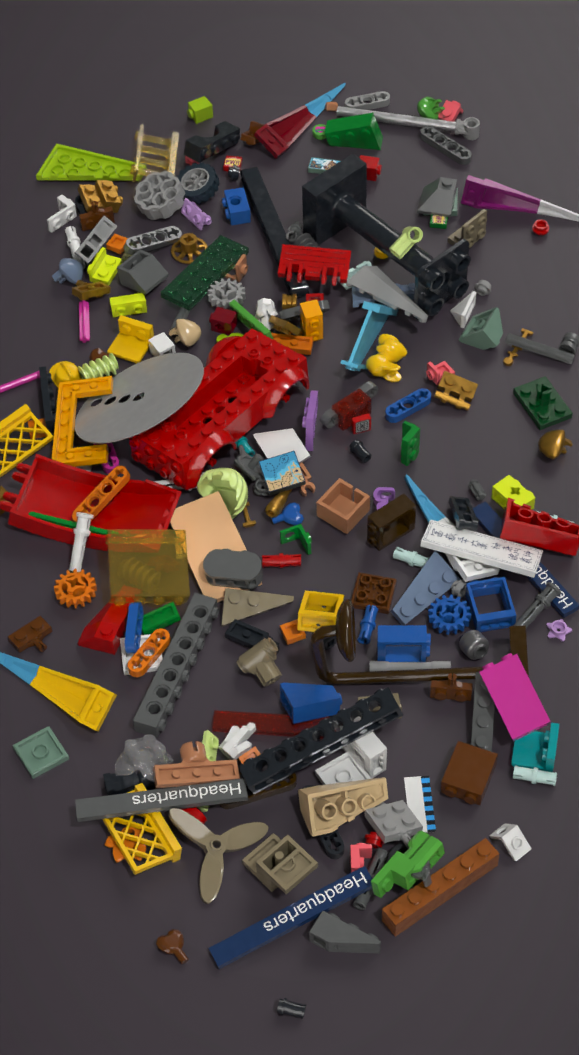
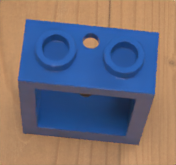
(492, 620)
(403, 636)

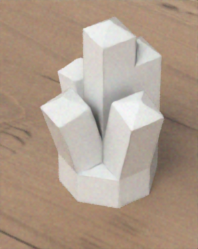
(264, 310)
(236, 741)

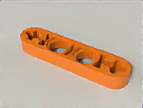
(104, 498)

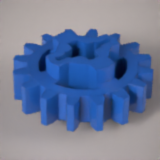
(449, 614)

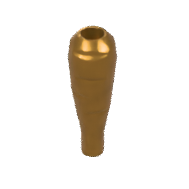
(276, 505)

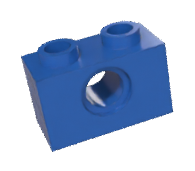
(236, 206)

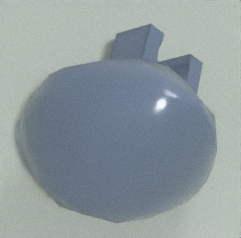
(70, 270)

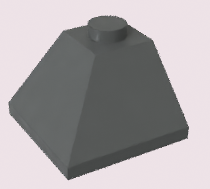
(438, 197)

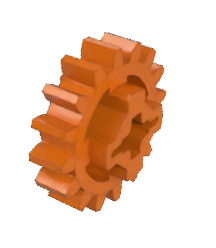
(75, 588)

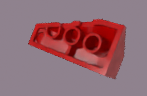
(106, 629)

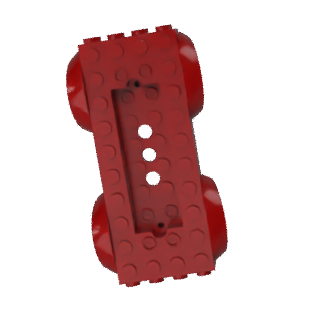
(238, 367)

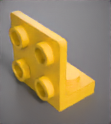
(132, 339)

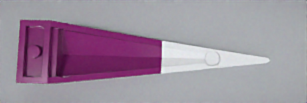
(493, 195)

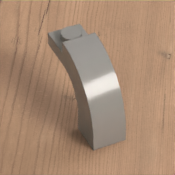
(95, 239)

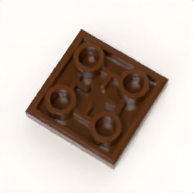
(373, 591)

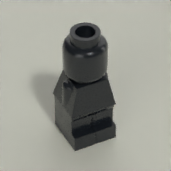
(124, 784)

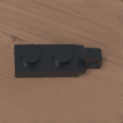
(246, 634)

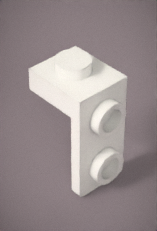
(66, 213)

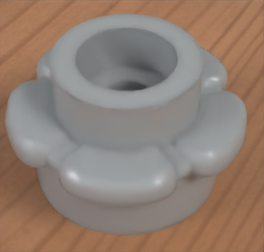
(483, 287)
(459, 588)

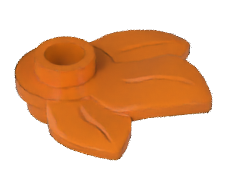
(117, 854)

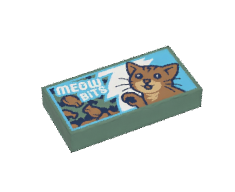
(320, 165)

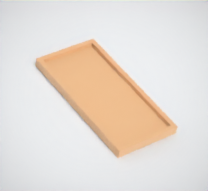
(207, 528)

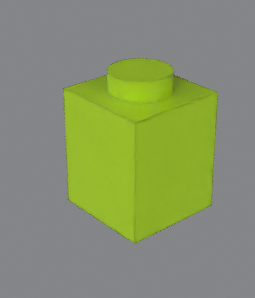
(200, 110)

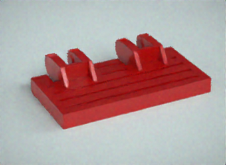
(314, 262)

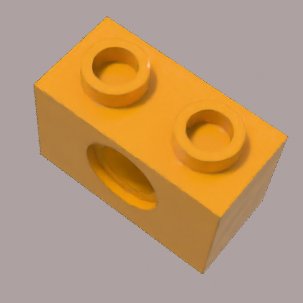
(311, 319)

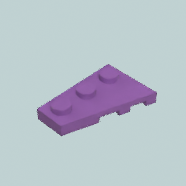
(309, 418)

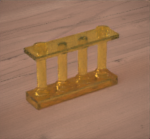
(170, 154)

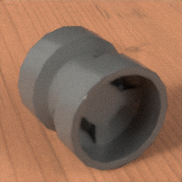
(569, 343)

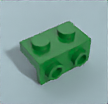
(410, 442)

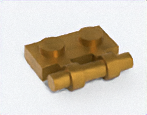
(458, 387)

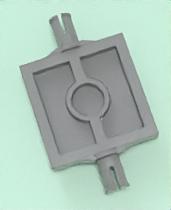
(393, 821)

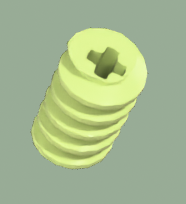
(99, 367)

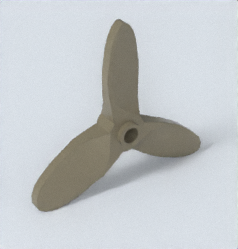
(230, 841)

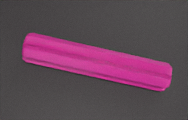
(84, 321)

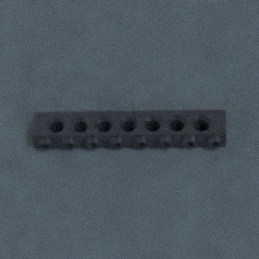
(314, 750)

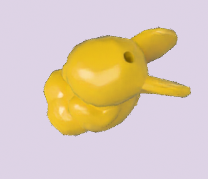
(389, 352)

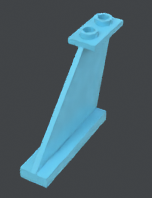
(371, 327)

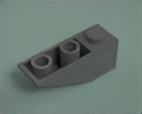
(338, 936)

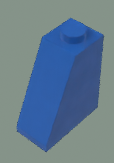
(309, 701)

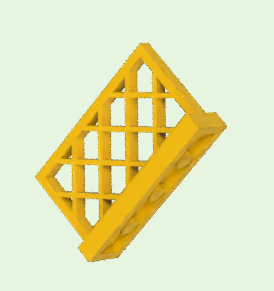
(13, 423)
(157, 826)

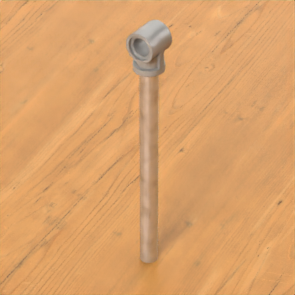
(469, 127)

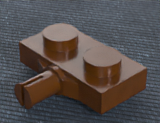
(91, 218)
(31, 635)
(451, 689)

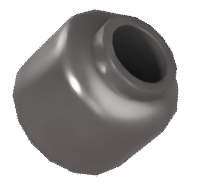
(474, 644)

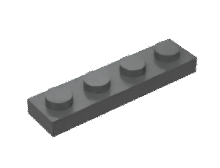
(482, 716)

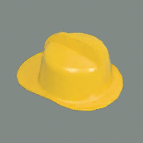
(64, 372)

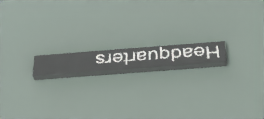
(161, 800)

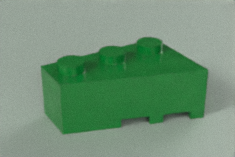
(354, 132)

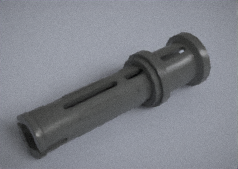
(542, 601)

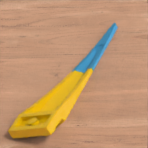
(79, 698)

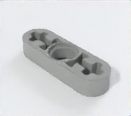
(382, 100)

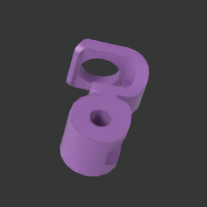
(381, 500)

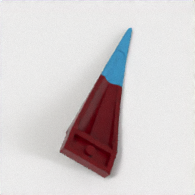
(285, 130)

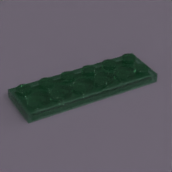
(207, 268)

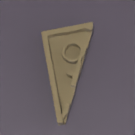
(244, 603)

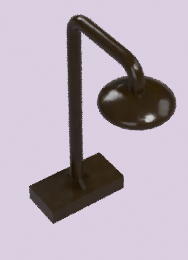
(345, 635)

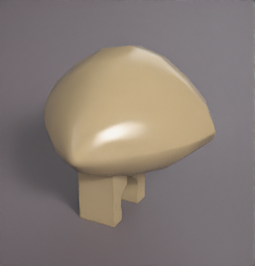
(187, 332)

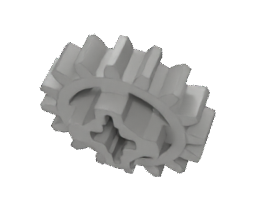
(225, 292)

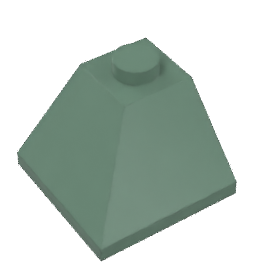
(483, 330)

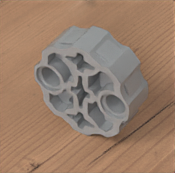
(159, 195)

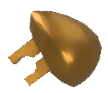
(553, 443)

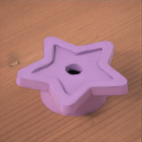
(561, 625)

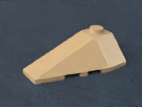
(334, 804)

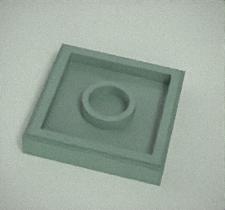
(40, 752)

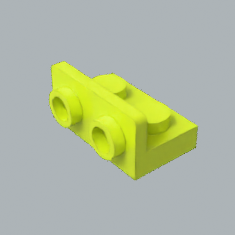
(103, 267)
(128, 305)

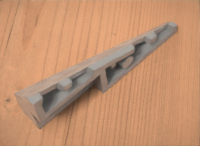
(383, 289)

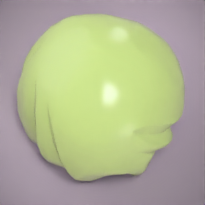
(230, 486)

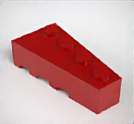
(539, 529)

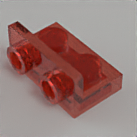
(351, 406)

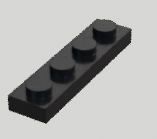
(47, 393)

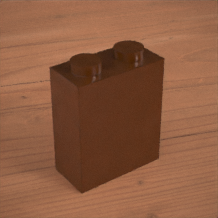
(469, 773)

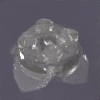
(142, 755)

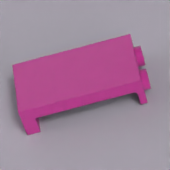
(514, 696)

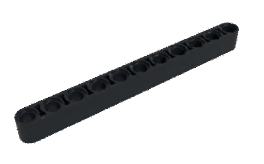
(270, 224)

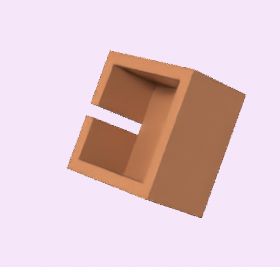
(338, 506)

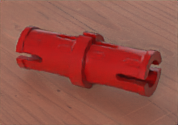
(281, 560)

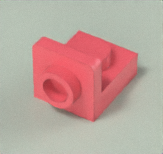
(358, 853)

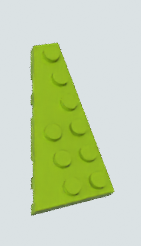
(79, 164)

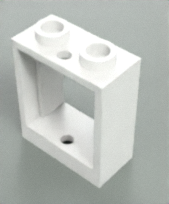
(369, 752)

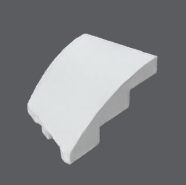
(281, 442)

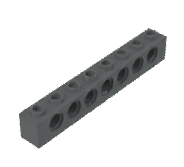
(153, 724)

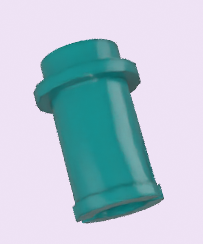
(244, 442)

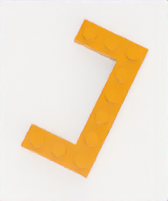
(65, 422)

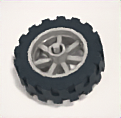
(194, 177)

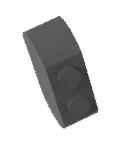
(233, 569)

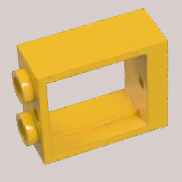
(314, 601)

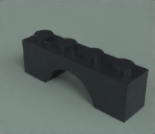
(201, 148)

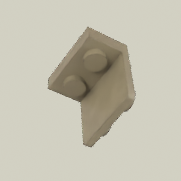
(471, 230)

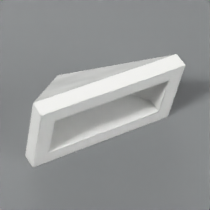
(464, 309)

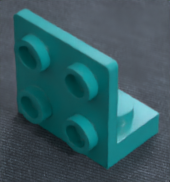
(537, 749)

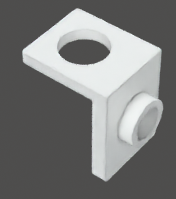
(512, 840)

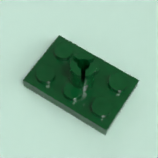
(542, 403)

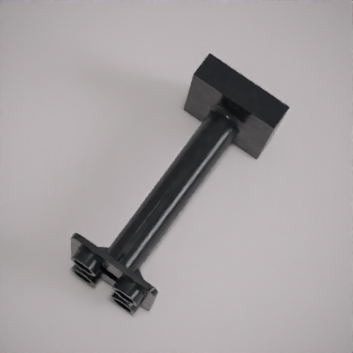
(339, 201)

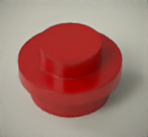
(540, 227)
(374, 839)

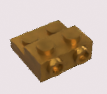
(103, 192)

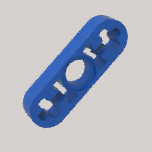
(404, 412)
(134, 627)

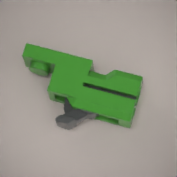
(410, 866)

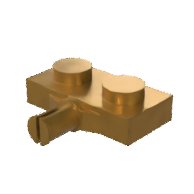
(87, 290)
(285, 326)

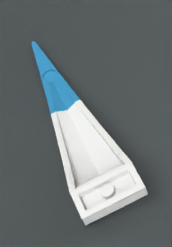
(467, 569)

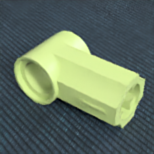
(404, 242)

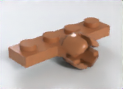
(194, 769)

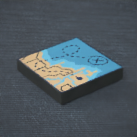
(282, 472)

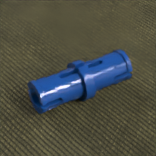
(367, 624)

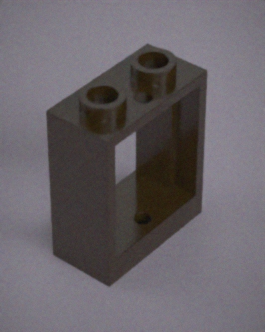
(391, 522)

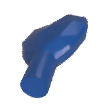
(290, 514)

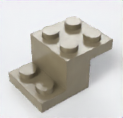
(280, 863)

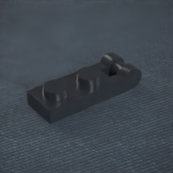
(463, 513)

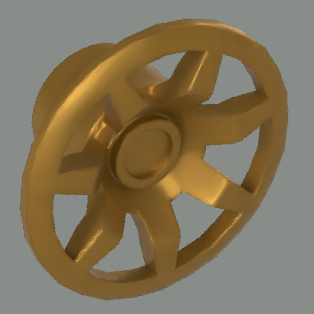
(188, 247)

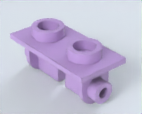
(195, 214)

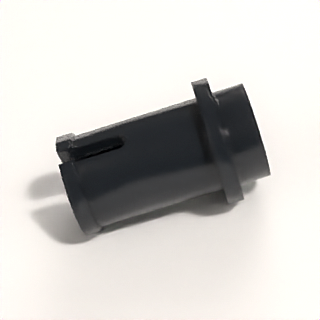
(358, 448)
(291, 1008)

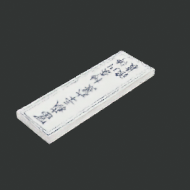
(482, 548)

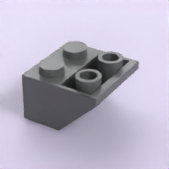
(141, 272)

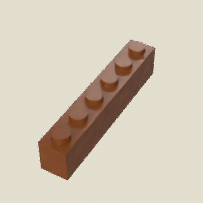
(445, 885)

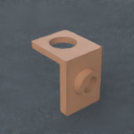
(241, 269)

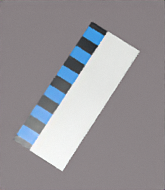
(420, 801)

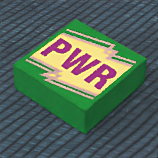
(438, 222)

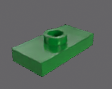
(160, 618)

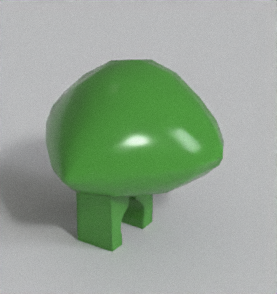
(429, 107)

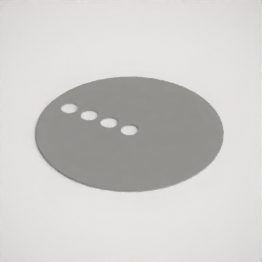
(167, 386)

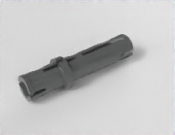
(379, 858)

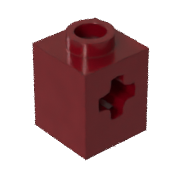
(223, 321)

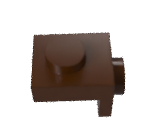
(248, 136)

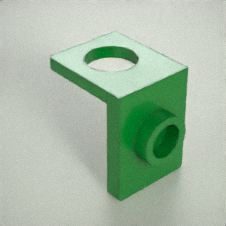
(299, 533)

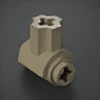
(260, 661)

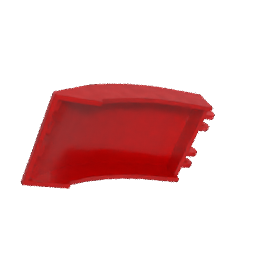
(60, 488)

